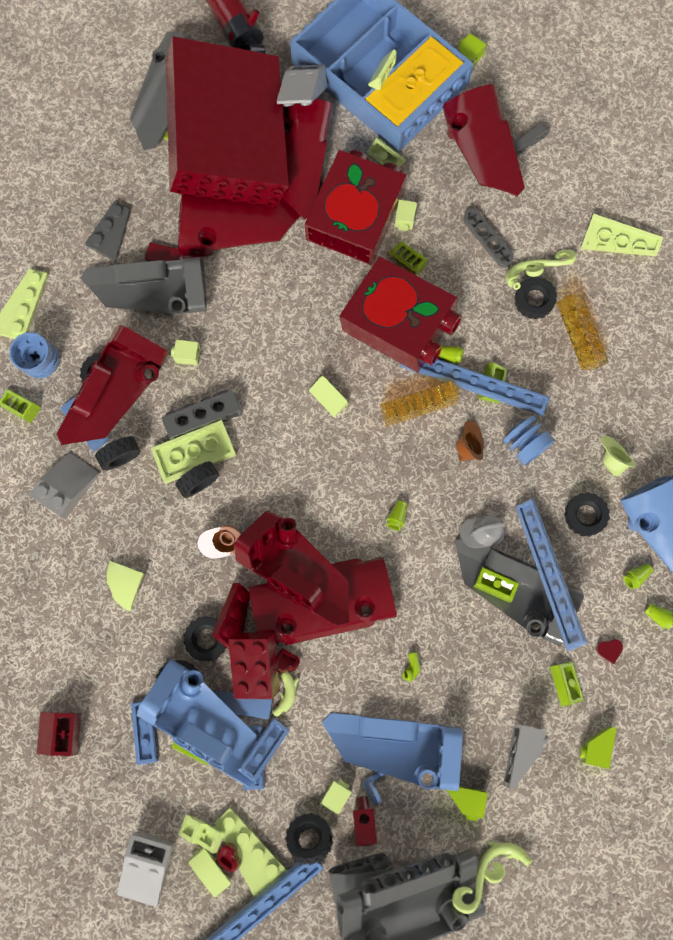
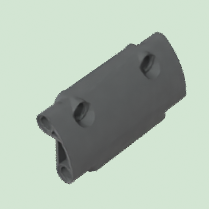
(410, 901)

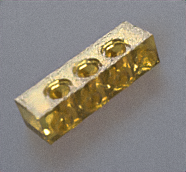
(582, 332)
(418, 404)

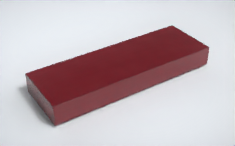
(160, 252)

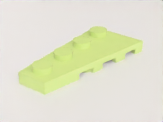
(617, 237)
(22, 305)
(258, 863)

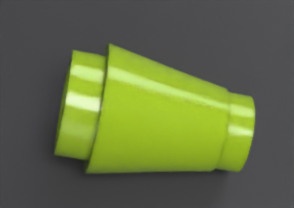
(452, 354)
(397, 516)
(637, 576)
(661, 616)

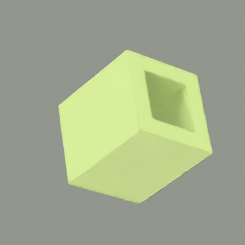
(405, 215)
(186, 352)
(336, 796)

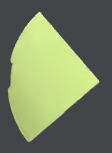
(123, 584)

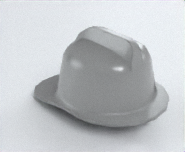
(482, 532)

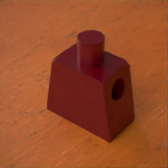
(364, 833)

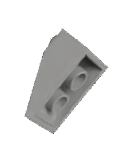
(64, 485)
(524, 750)

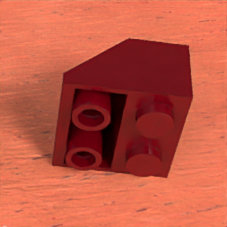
(58, 734)

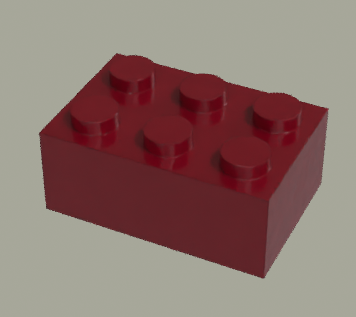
(254, 665)

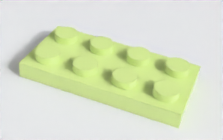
(190, 450)

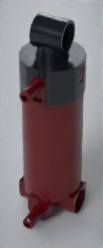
(238, 24)

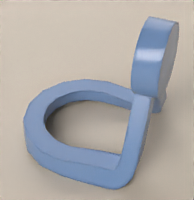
(377, 800)

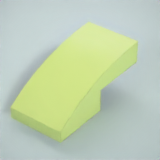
(201, 833)
(209, 872)

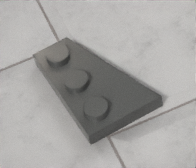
(108, 234)

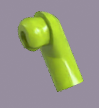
(413, 669)

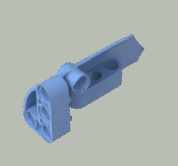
(655, 509)
(198, 720)
(399, 748)

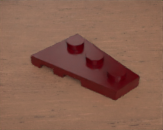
(233, 615)

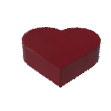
(609, 650)
(287, 661)
(228, 857)

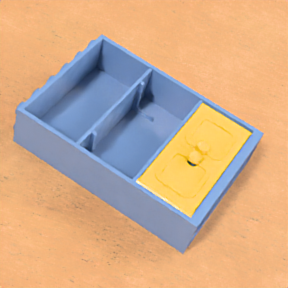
(352, 42)

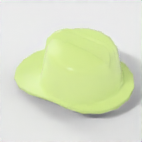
(615, 456)

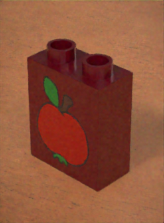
(355, 206)
(400, 315)

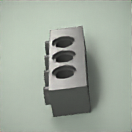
(230, 410)

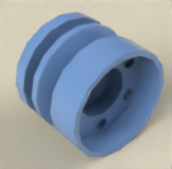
(30, 347)
(528, 440)

